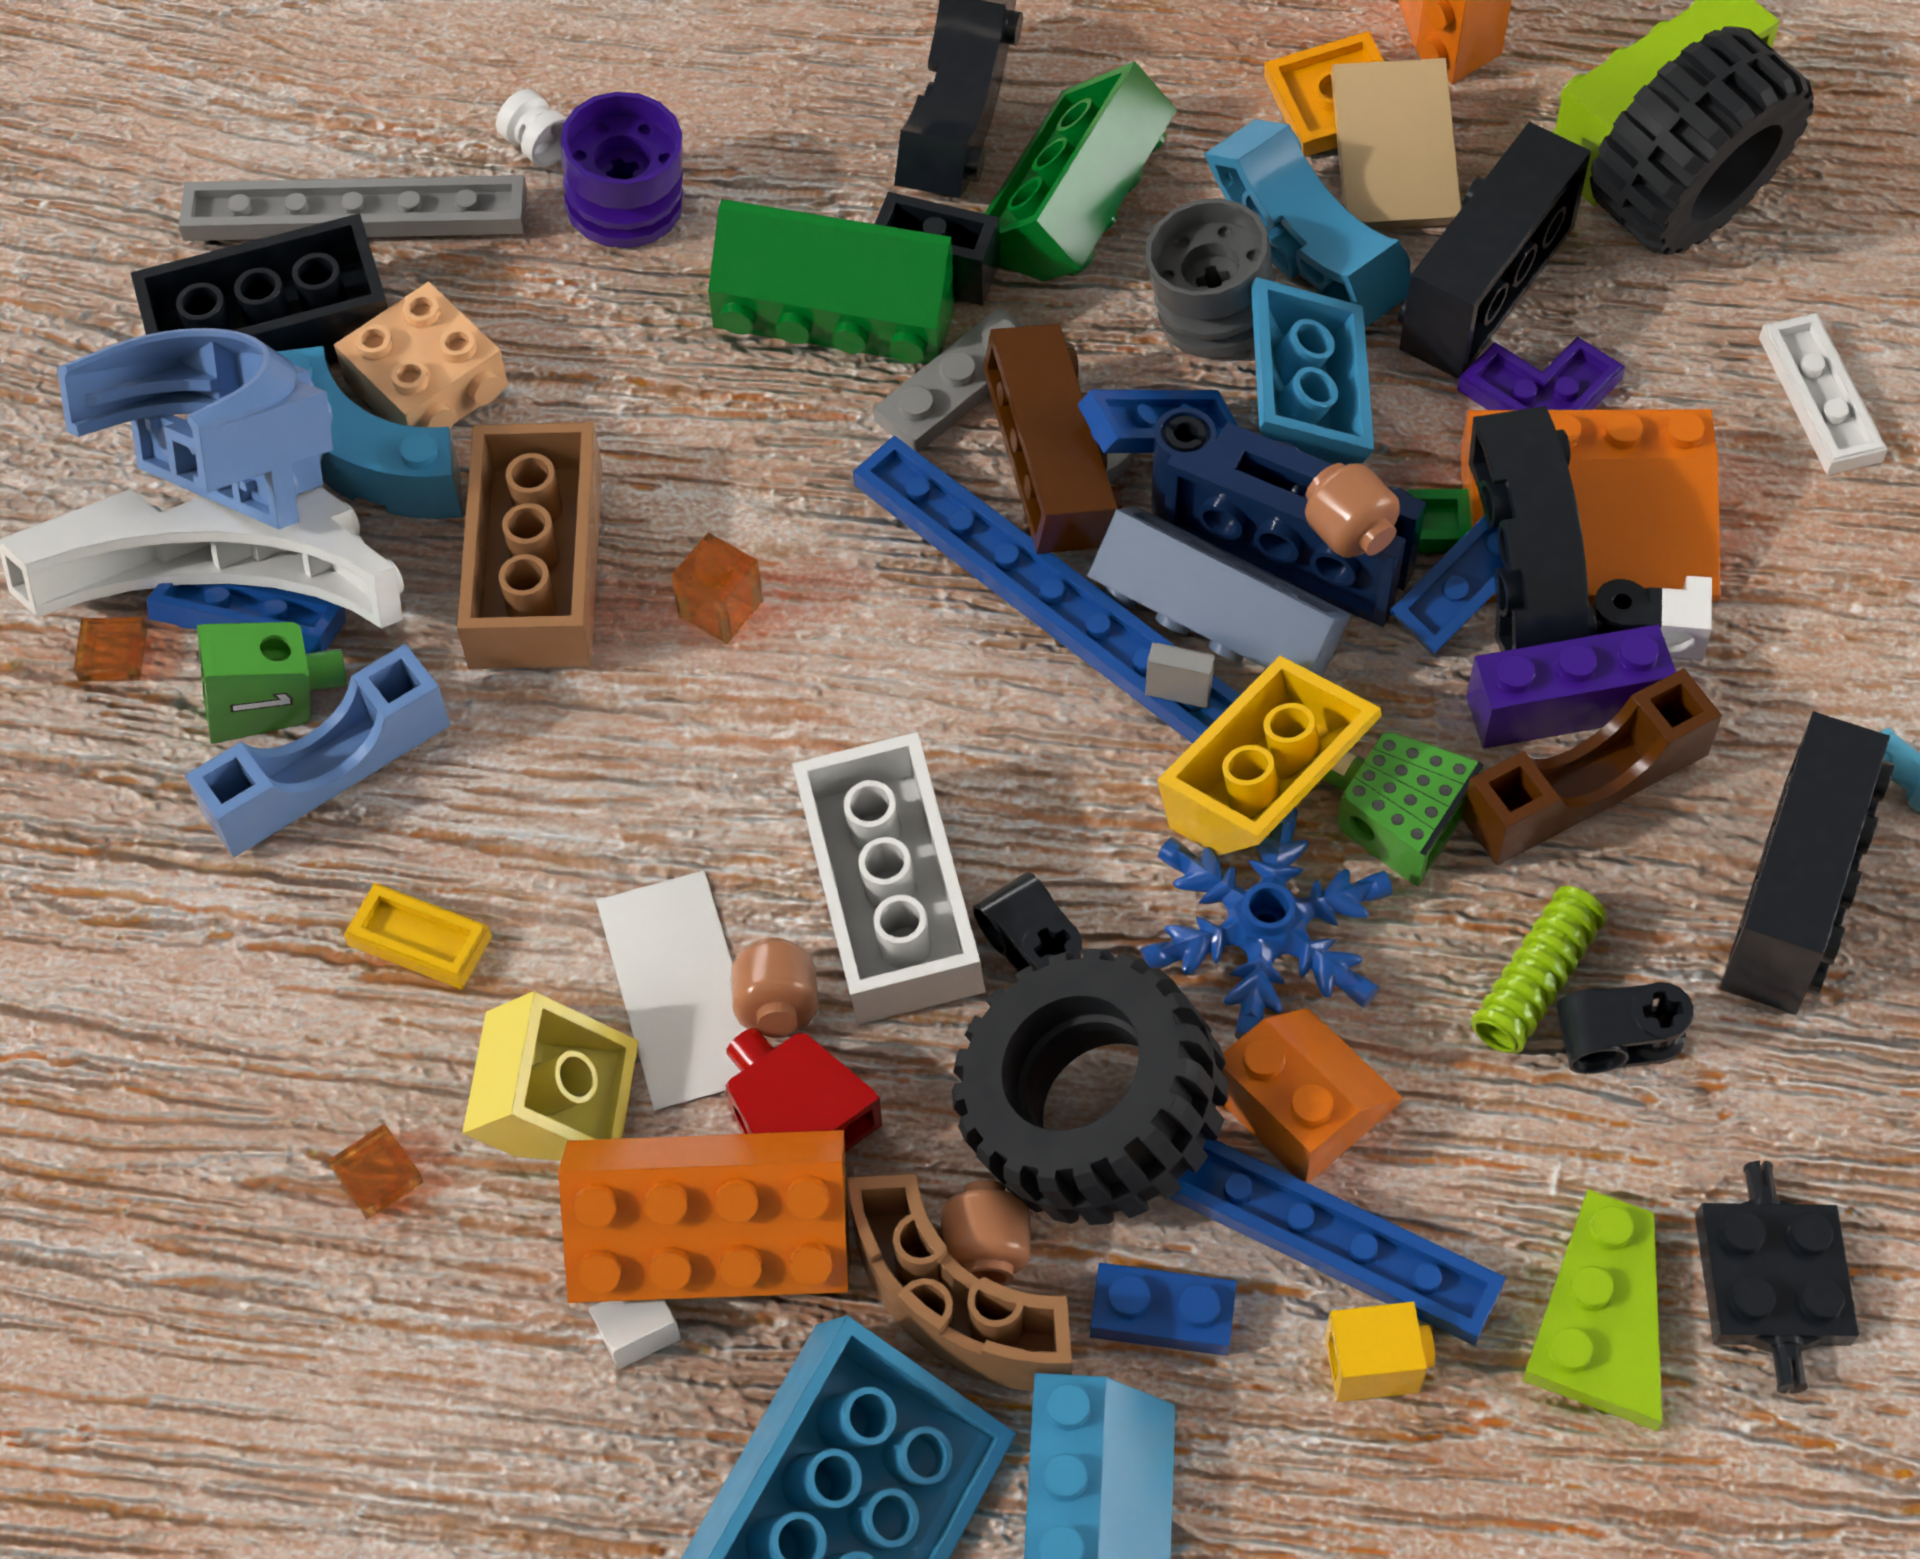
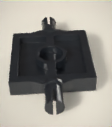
(1776, 1276)

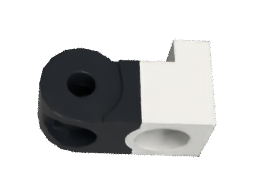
(1682, 614)

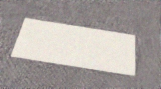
(674, 985)

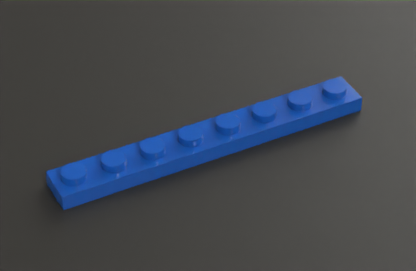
(1031, 582)

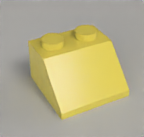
(548, 1079)

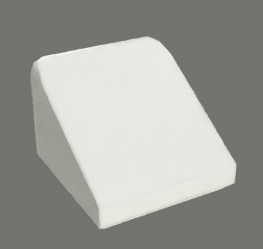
(634, 1328)

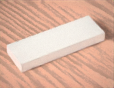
(1822, 394)

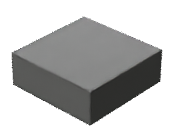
(1179, 675)

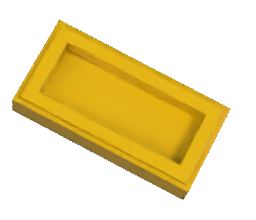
(418, 935)

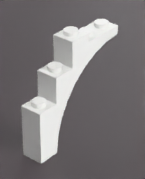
(136, 546)

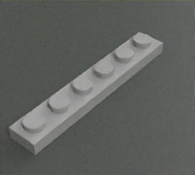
(385, 204)

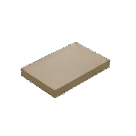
(1396, 142)

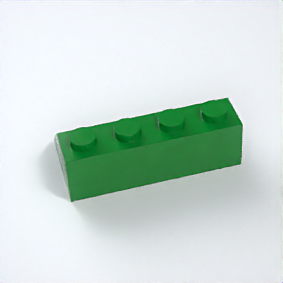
(1079, 172)
(831, 282)

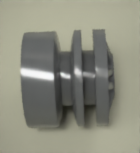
(1203, 275)

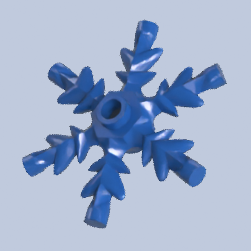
(1267, 923)

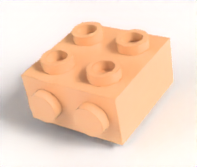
(422, 362)

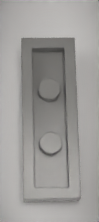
(942, 389)

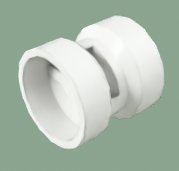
(533, 126)

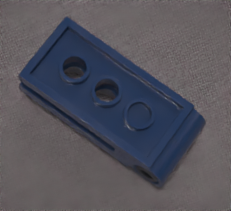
(1252, 503)

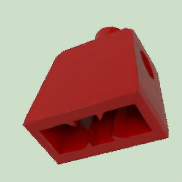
(797, 1089)

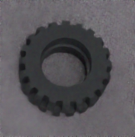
(1701, 140)
(1135, 1146)

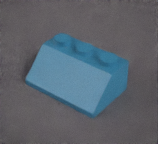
(1312, 372)
(1098, 1471)

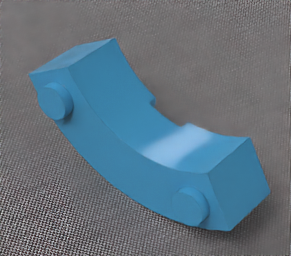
(1305, 223)
(383, 461)

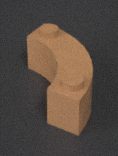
(941, 1305)

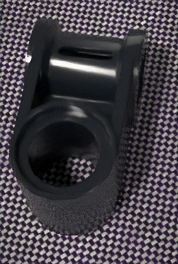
(1026, 924)
(1621, 1026)

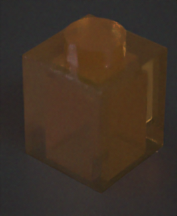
(717, 588)

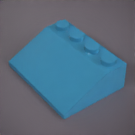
(855, 1460)

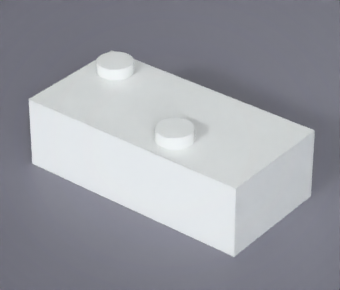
(889, 878)

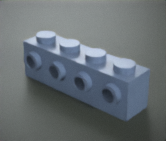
(1214, 594)

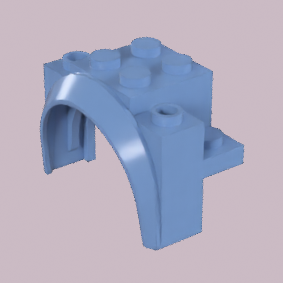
(250, 424)

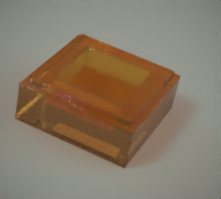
(110, 649)
(375, 1171)

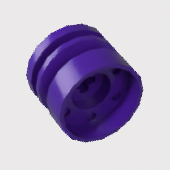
(622, 169)

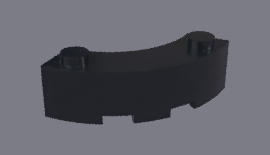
(950, 123)
(1531, 500)

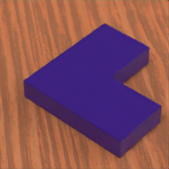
(1573, 381)

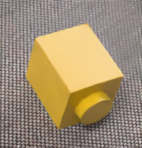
(1378, 1351)

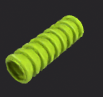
(1539, 969)

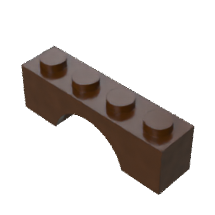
(1645, 742)

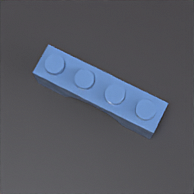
(382, 716)

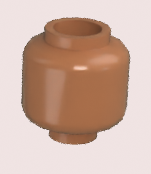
(1352, 510)
(774, 987)
(987, 1231)

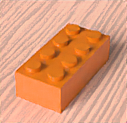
(705, 1216)

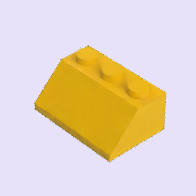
(1262, 757)

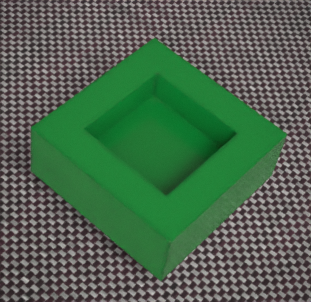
(1445, 518)

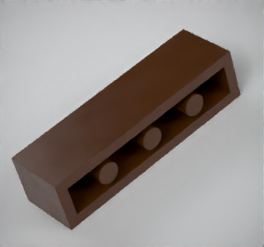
(1048, 439)

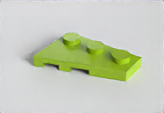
(1603, 1316)

